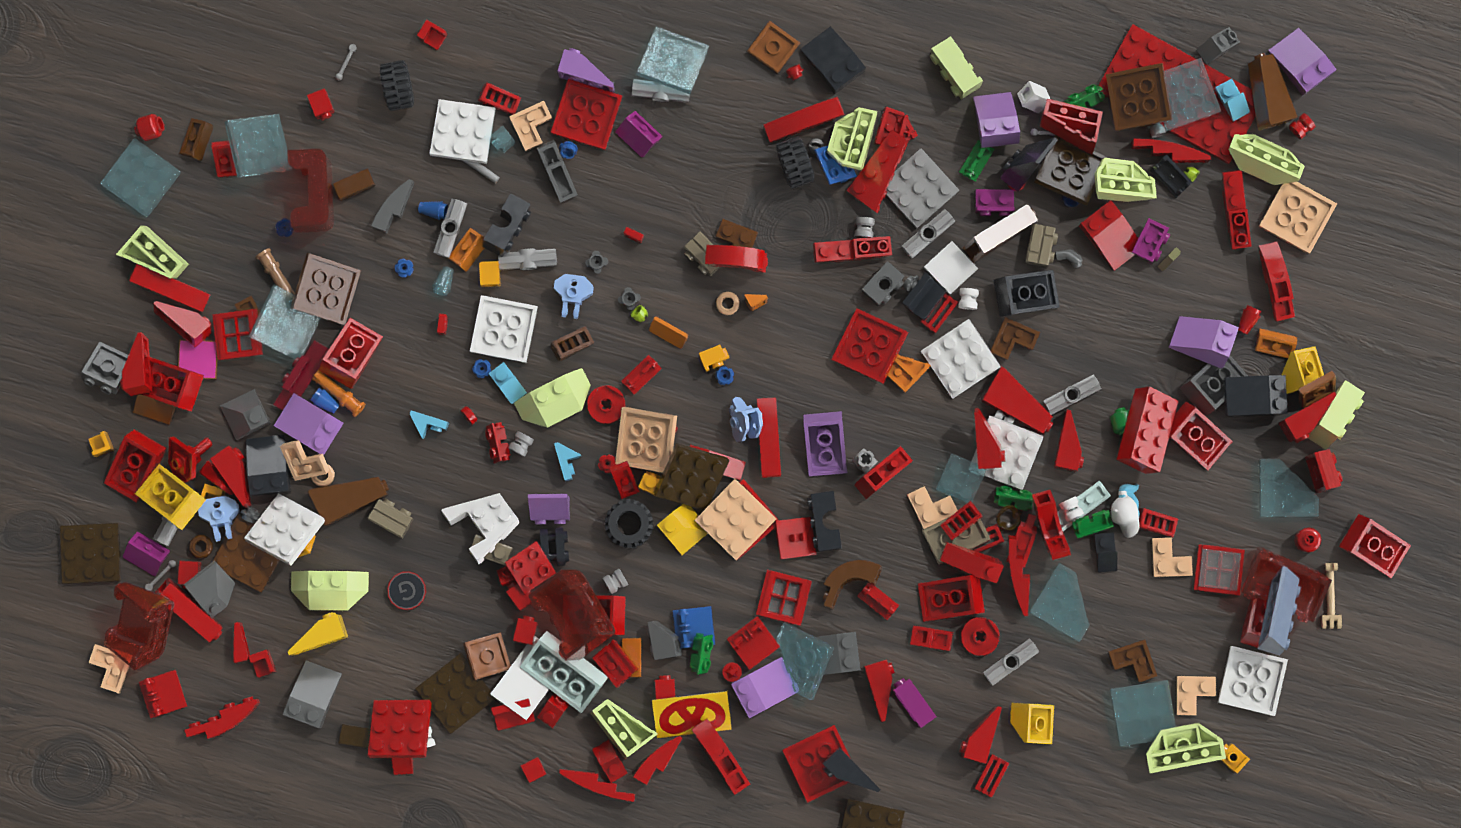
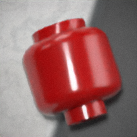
(149, 127)
(1304, 545)

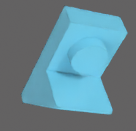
(1232, 100)
(507, 383)
(422, 422)
(564, 455)

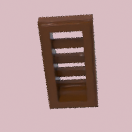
(557, 351)

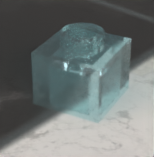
(502, 139)

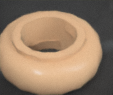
(721, 297)
(331, 474)

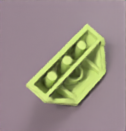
(852, 138)
(1265, 159)
(1123, 181)
(555, 399)
(329, 588)
(1184, 747)

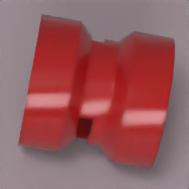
(1302, 126)

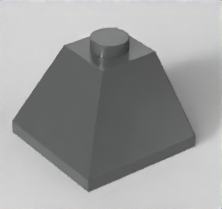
(245, 414)
(211, 588)

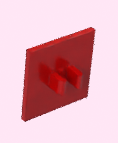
(795, 538)

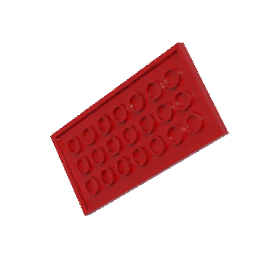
(1210, 133)

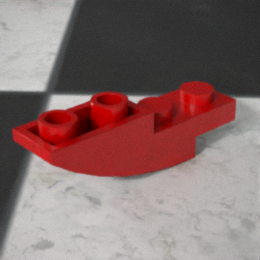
(1236, 209)
(852, 249)
(1278, 281)
(230, 717)
(720, 756)

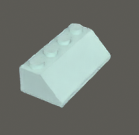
(571, 679)

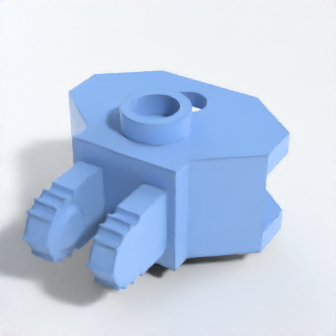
(573, 294)
(744, 420)
(219, 516)

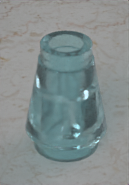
(443, 283)

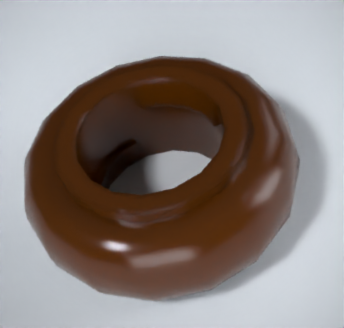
(209, 546)

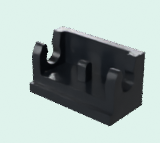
(1171, 176)

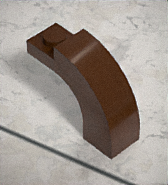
(846, 573)

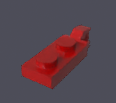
(1025, 538)

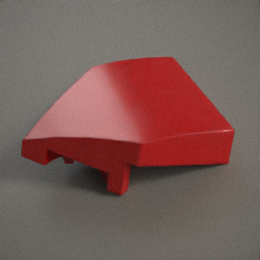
(898, 122)

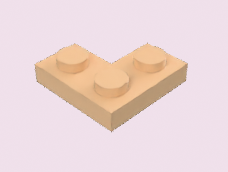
(526, 122)
(300, 465)
(929, 512)
(1164, 564)
(116, 668)
(1188, 688)

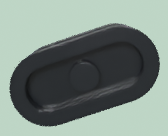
(560, 537)

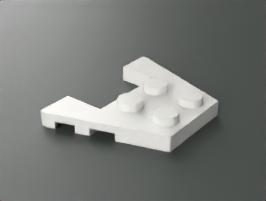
(490, 516)

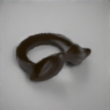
(1016, 518)

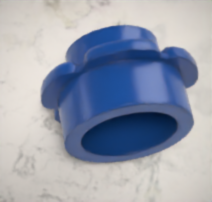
(568, 149)
(408, 271)
(481, 373)
(719, 375)

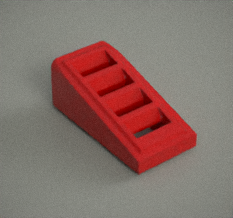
(482, 98)
(211, 473)
(965, 526)
(1154, 528)
(241, 648)

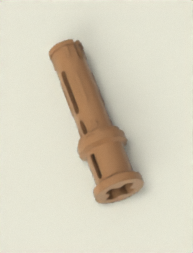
(272, 268)

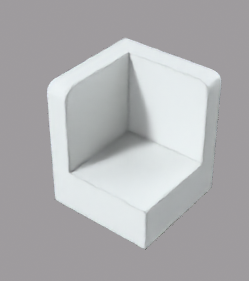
(1033, 97)

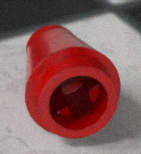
(1248, 319)

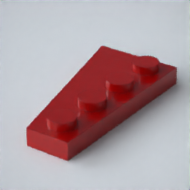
(875, 177)

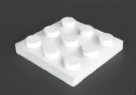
(462, 131)
(503, 329)
(960, 358)
(1020, 452)
(284, 529)
(1252, 680)

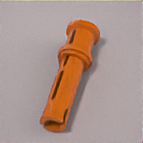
(345, 398)

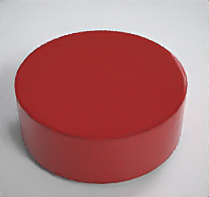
(469, 415)

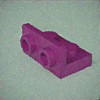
(994, 201)
(1150, 241)

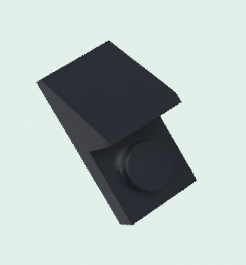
(1106, 552)

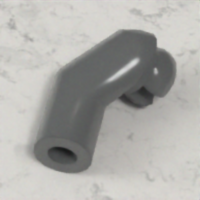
(1071, 255)

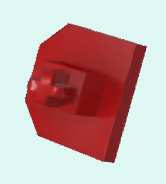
(184, 458)

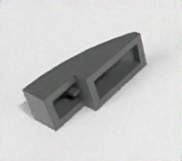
(557, 171)
(393, 207)

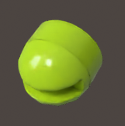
(1192, 173)
(639, 313)

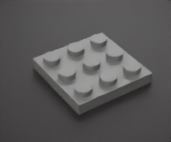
(920, 188)

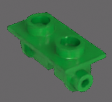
(1090, 94)
(976, 161)
(1006, 495)
(1086, 526)
(701, 662)

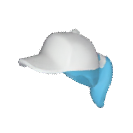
(1125, 510)

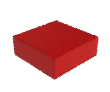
(633, 235)
(442, 324)
(533, 769)

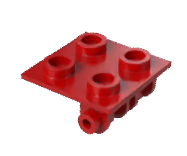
(530, 567)
(753, 643)
(163, 694)

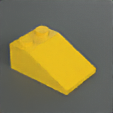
(170, 496)
(324, 632)

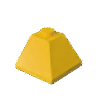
(1302, 368)
(682, 528)
(1033, 722)

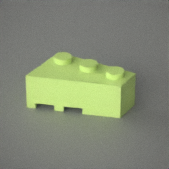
(955, 68)
(1337, 415)

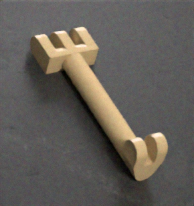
(1331, 617)

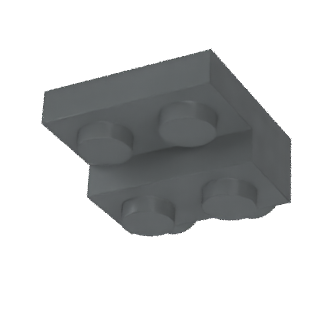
(104, 368)

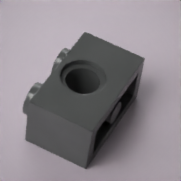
(889, 274)

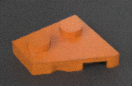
(906, 372)

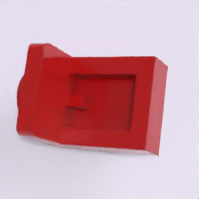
(553, 710)

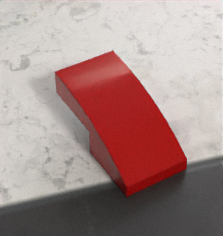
(931, 638)

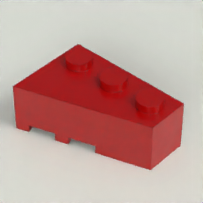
(1072, 123)

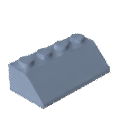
(1279, 612)

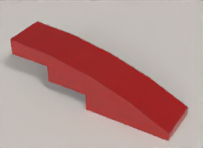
(804, 119)
(1177, 152)
(169, 287)
(769, 438)
(1020, 581)
(591, 782)

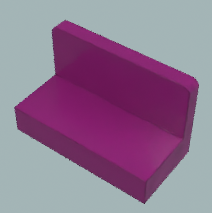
(638, 134)
(145, 553)

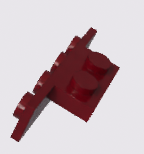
(302, 374)

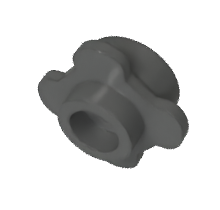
(591, 262)
(910, 283)
(624, 298)
(250, 514)

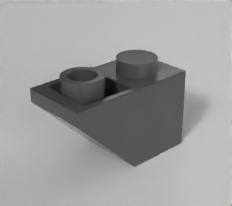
(1218, 45)
(664, 642)

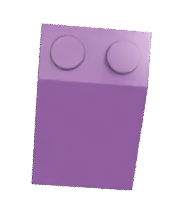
(1302, 61)
(580, 69)
(996, 120)
(1204, 339)
(308, 424)
(825, 443)
(549, 508)
(764, 687)

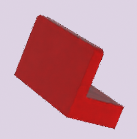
(507, 718)

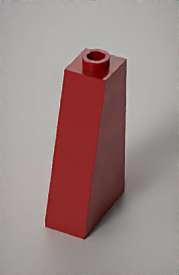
(1015, 401)
(191, 611)

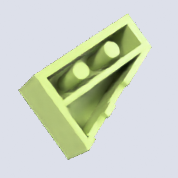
(152, 252)
(622, 728)

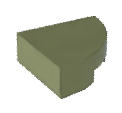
(1169, 259)

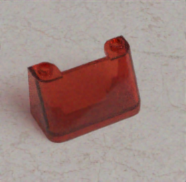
(1312, 582)
(141, 625)

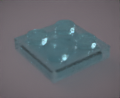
(961, 478)

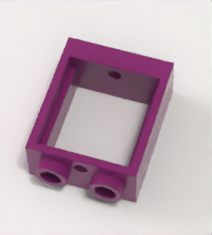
(913, 702)

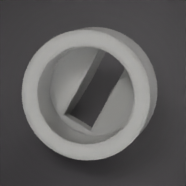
(1157, 130)
(815, 141)

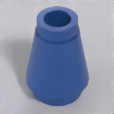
(433, 209)
(325, 401)

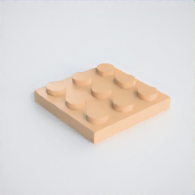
(1298, 215)
(645, 439)
(735, 519)

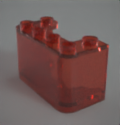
(320, 212)
(574, 612)

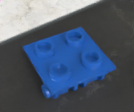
(833, 170)
(693, 621)

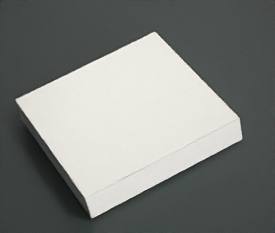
(950, 267)

